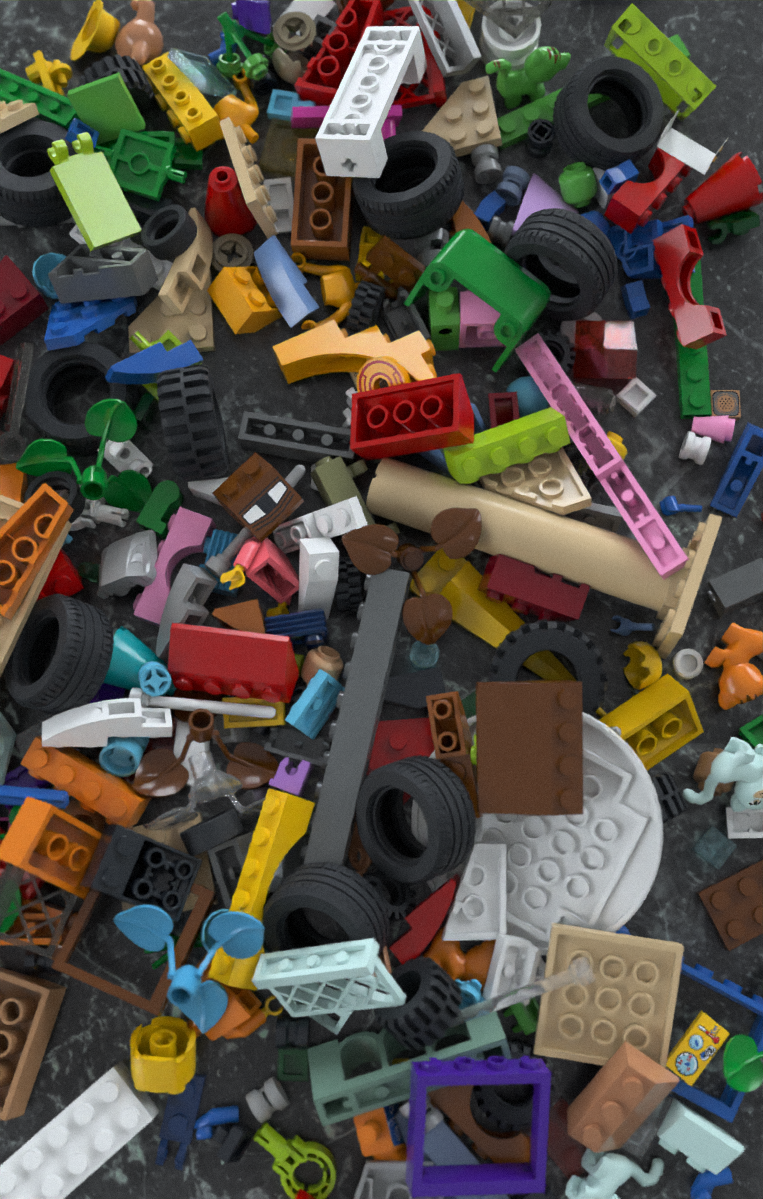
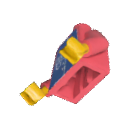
(268, 569)

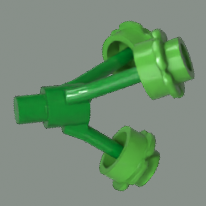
(255, 64)

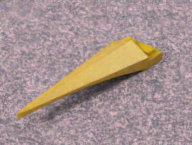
(485, 619)

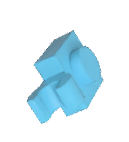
(282, 103)

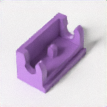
(291, 779)

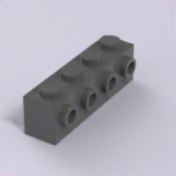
(294, 438)

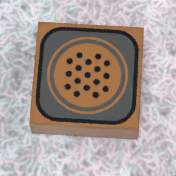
(726, 403)

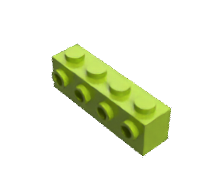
(508, 445)

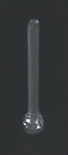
(578, 973)

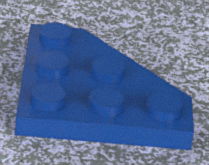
(73, 321)

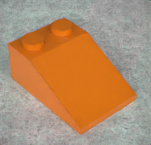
(50, 845)

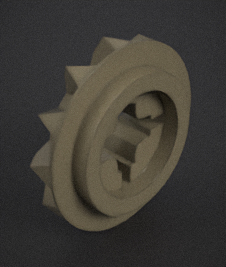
(293, 22)
(226, 245)

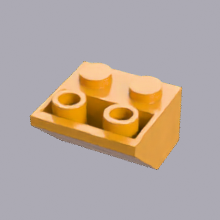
(243, 299)

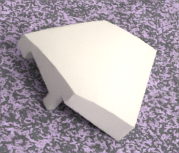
(512, 966)

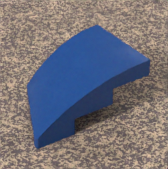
(637, 249)

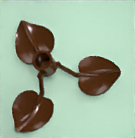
(371, 553)
(164, 776)

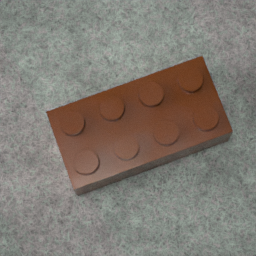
(320, 208)

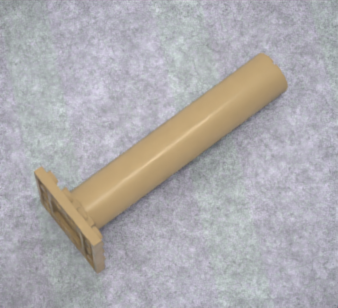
(551, 542)

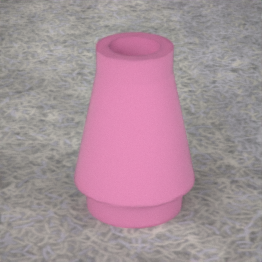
(716, 427)

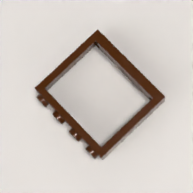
(182, 950)

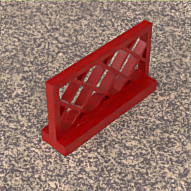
(435, 81)

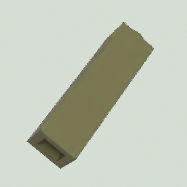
(337, 484)

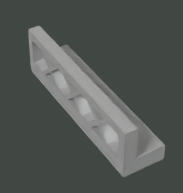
(455, 32)

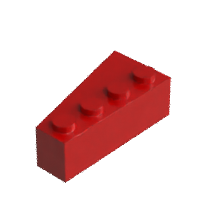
(331, 63)

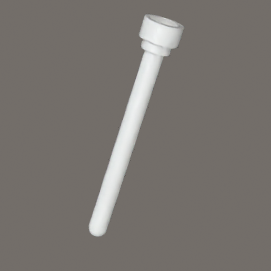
(193, 704)

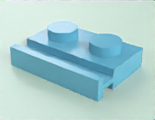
(315, 704)

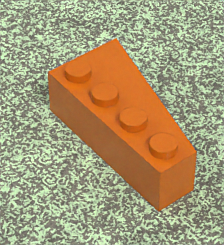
(27, 543)

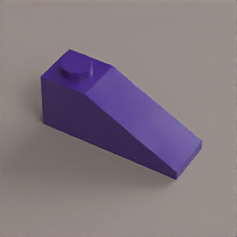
(253, 15)

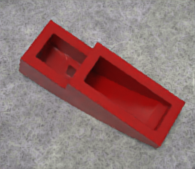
(425, 921)

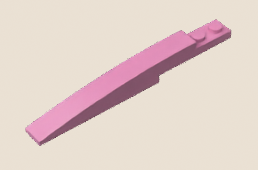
(603, 458)

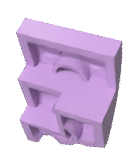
(539, 197)

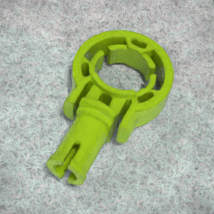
(301, 1152)

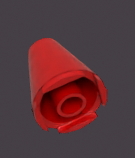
(725, 191)
(225, 204)

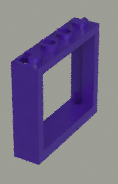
(477, 1178)

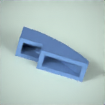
(284, 282)

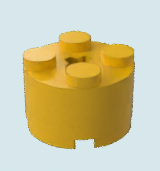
(163, 1055)

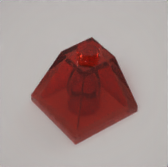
(605, 349)

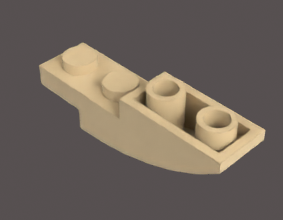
(189, 269)

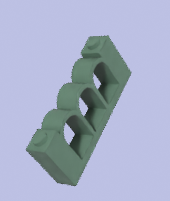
(343, 1098)

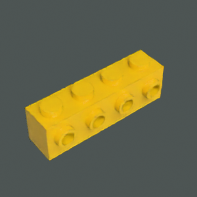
(183, 103)

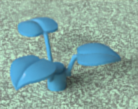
(203, 1002)

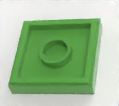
(106, 107)

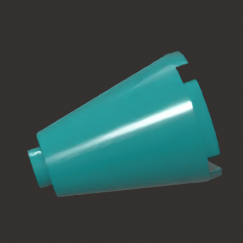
(127, 659)

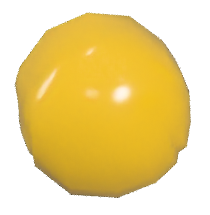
(644, 665)

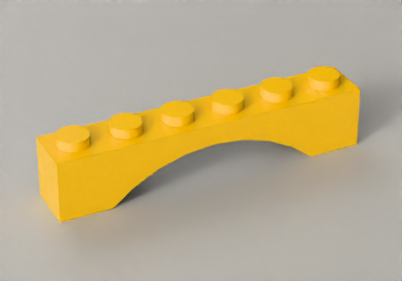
(279, 827)

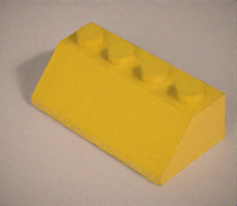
(657, 720)

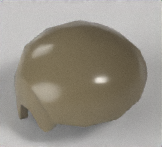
(289, 65)

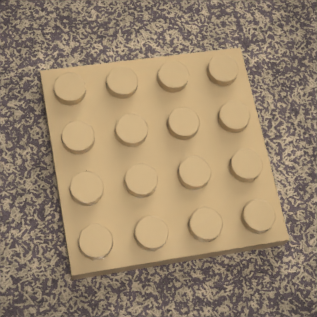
(627, 1002)

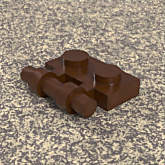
(393, 262)

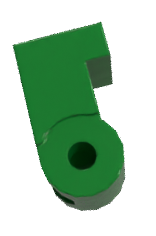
(160, 508)

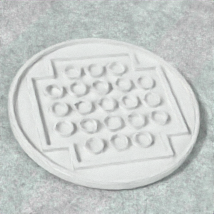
(582, 866)

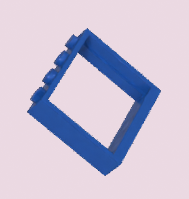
(728, 1104)

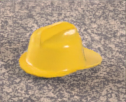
(97, 33)

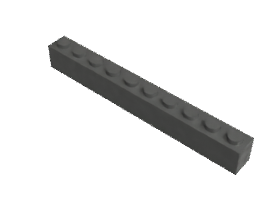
(358, 717)

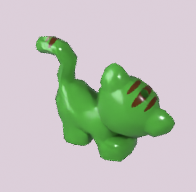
(538, 68)

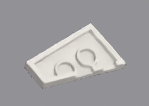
(481, 895)

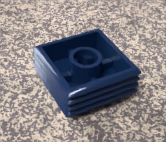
(304, 628)

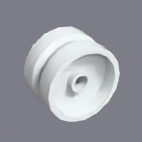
(498, 44)

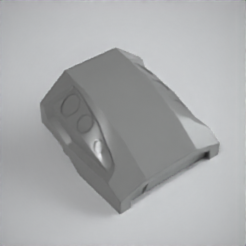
(127, 564)

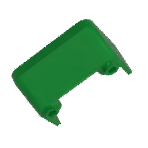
(493, 279)

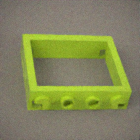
(668, 67)

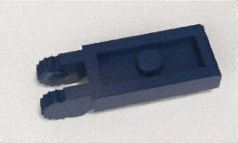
(180, 1119)

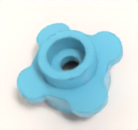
(470, 992)

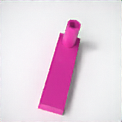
(314, 115)

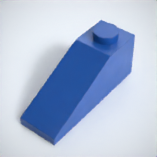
(740, 472)

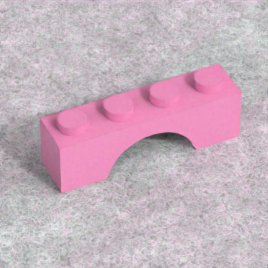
(185, 537)

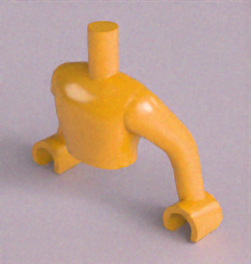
(240, 112)
(336, 288)

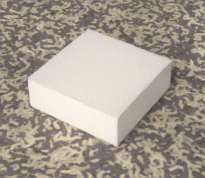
(635, 397)

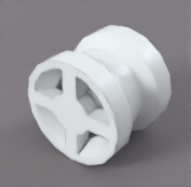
(695, 448)

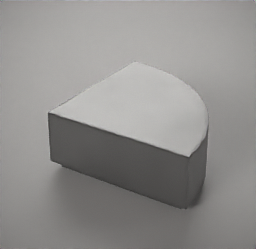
(253, 795)

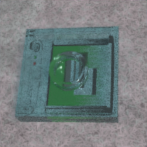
(202, 73)

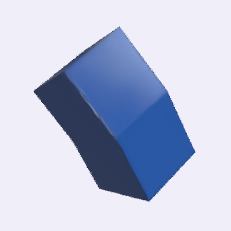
(617, 176)
(488, 208)
(635, 299)

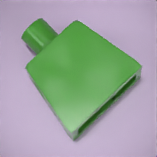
(442, 314)

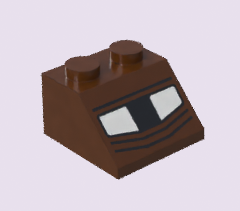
(258, 497)

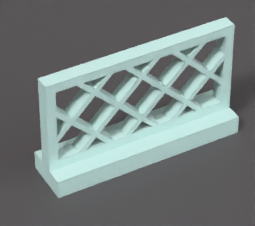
(329, 966)

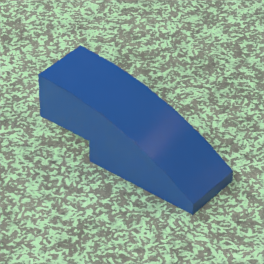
(149, 363)

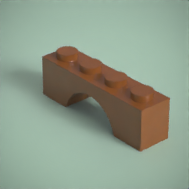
(498, 1146)

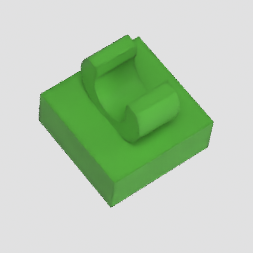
(525, 1015)

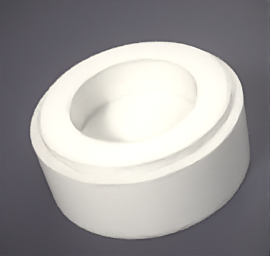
(687, 664)

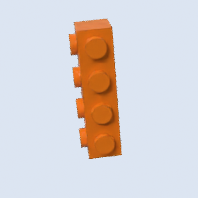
(86, 782)

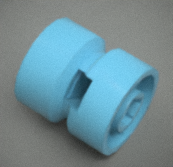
(122, 755)

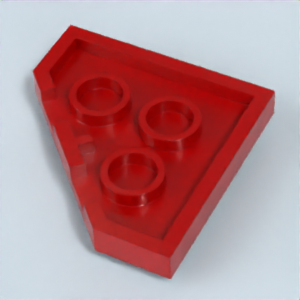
(401, 740)

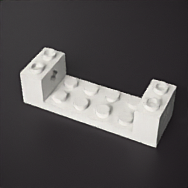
(351, 131)

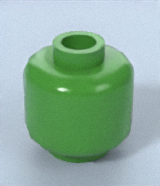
(578, 184)

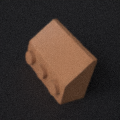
(618, 1099)

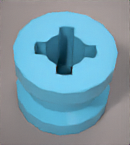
(155, 684)

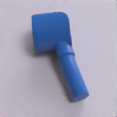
(670, 506)

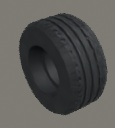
(31, 199)

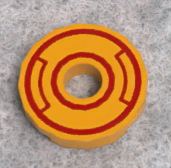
(378, 368)

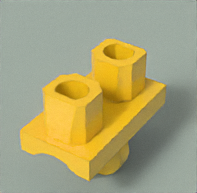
(52, 75)

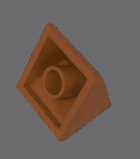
(242, 617)

